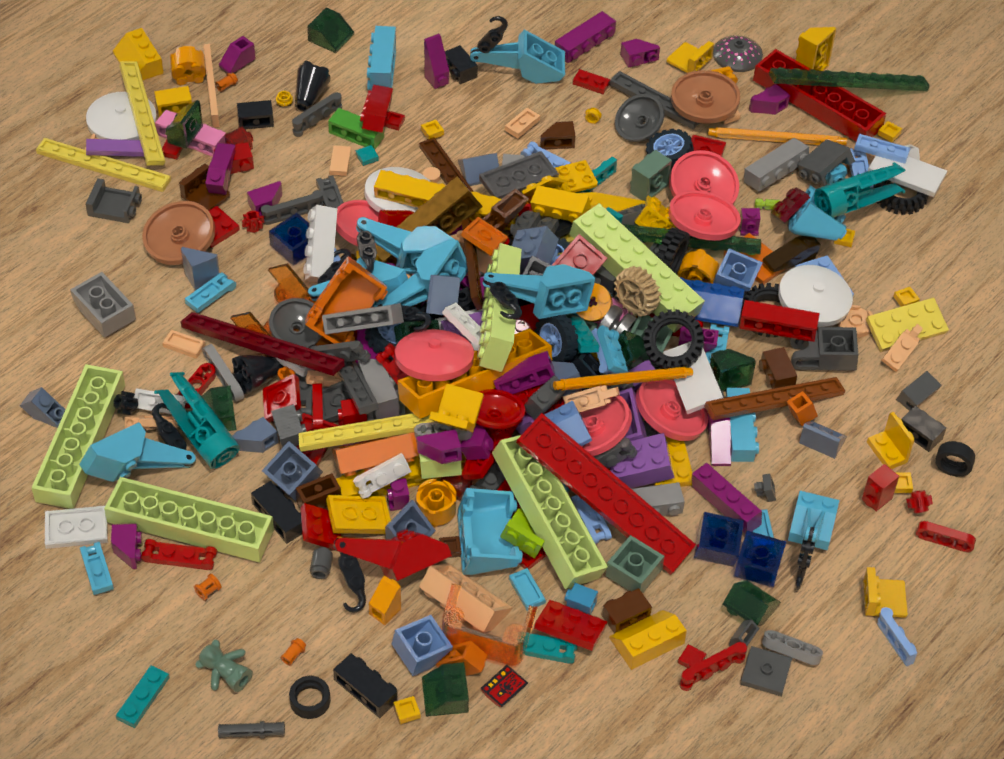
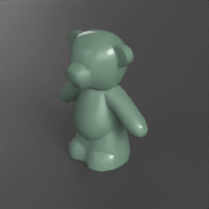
(223, 665)

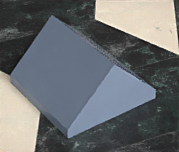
(473, 166)
(199, 266)
(442, 293)
(822, 439)
(409, 518)

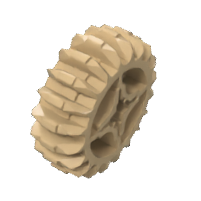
(637, 291)

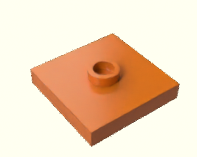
(484, 235)

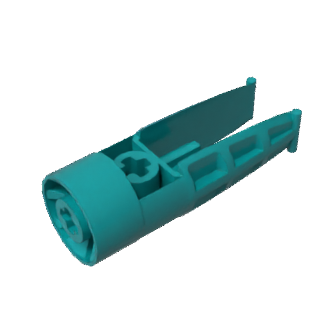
(856, 191)
(200, 424)

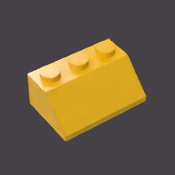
(137, 47)
(816, 47)
(559, 203)
(649, 638)

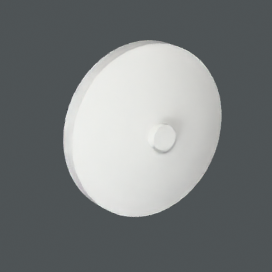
(112, 117)
(381, 204)
(818, 291)

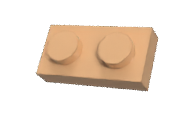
(522, 122)

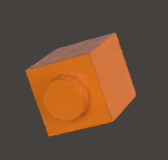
(802, 408)

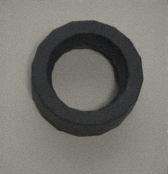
(958, 450)
(308, 682)

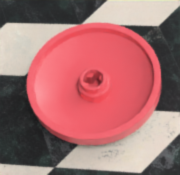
(706, 173)
(704, 215)
(347, 218)
(434, 355)
(665, 412)
(607, 425)

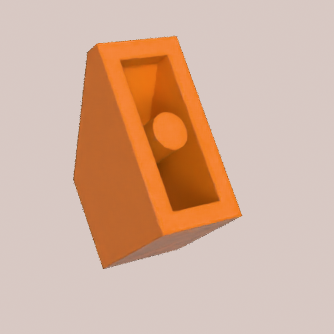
(466, 652)

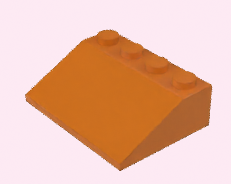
(374, 452)

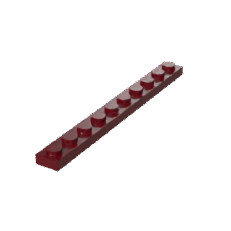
(263, 343)

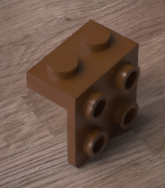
(195, 190)

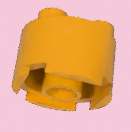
(188, 65)
(698, 266)
(604, 303)
(437, 501)

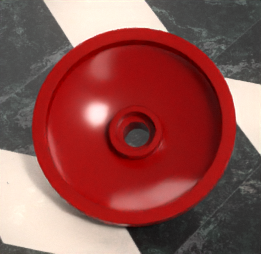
(500, 410)

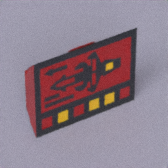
(503, 686)

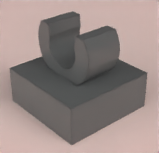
(766, 488)

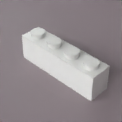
(320, 241)

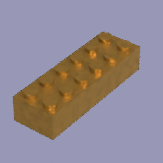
(443, 210)

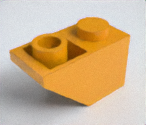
(385, 600)

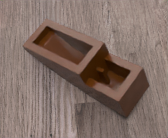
(506, 209)

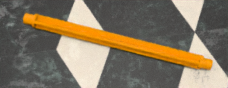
(773, 136)
(622, 378)

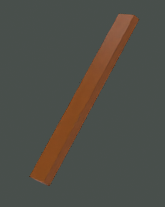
(772, 398)

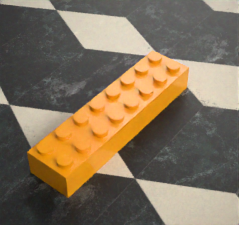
(426, 396)

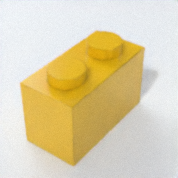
(172, 99)

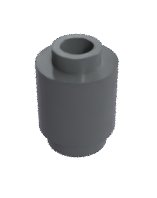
(321, 563)

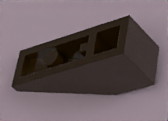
(793, 253)

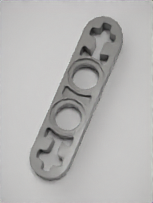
(223, 372)

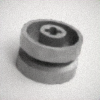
(612, 319)

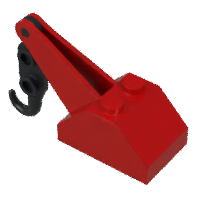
(396, 556)

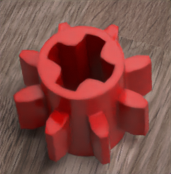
(252, 221)
(919, 501)

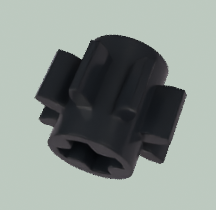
(125, 403)

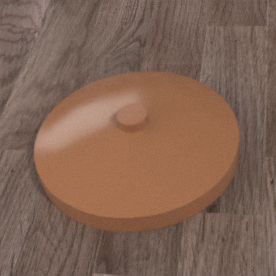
(705, 96)
(176, 227)

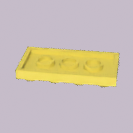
(890, 324)

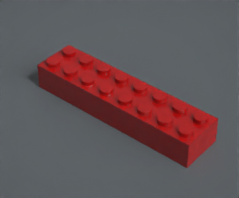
(827, 103)

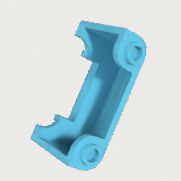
(815, 223)
(480, 523)

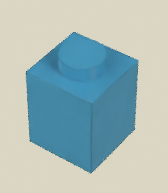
(581, 598)

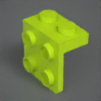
(520, 534)

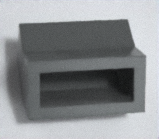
(747, 626)

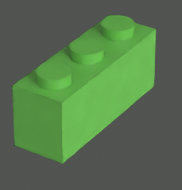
(348, 126)

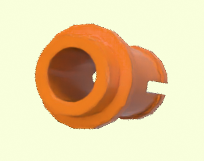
(227, 81)
(297, 646)

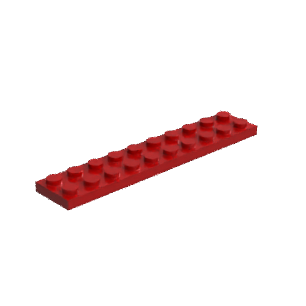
(604, 491)

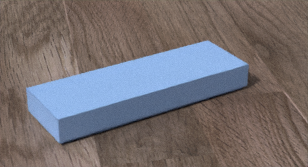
(882, 148)

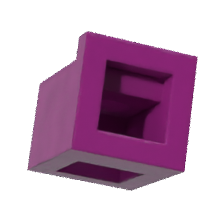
(749, 221)
(398, 494)

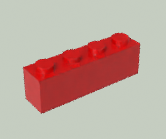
(376, 108)
(779, 320)

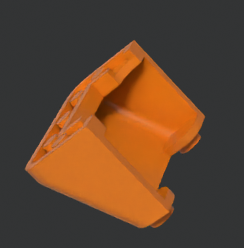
(348, 290)

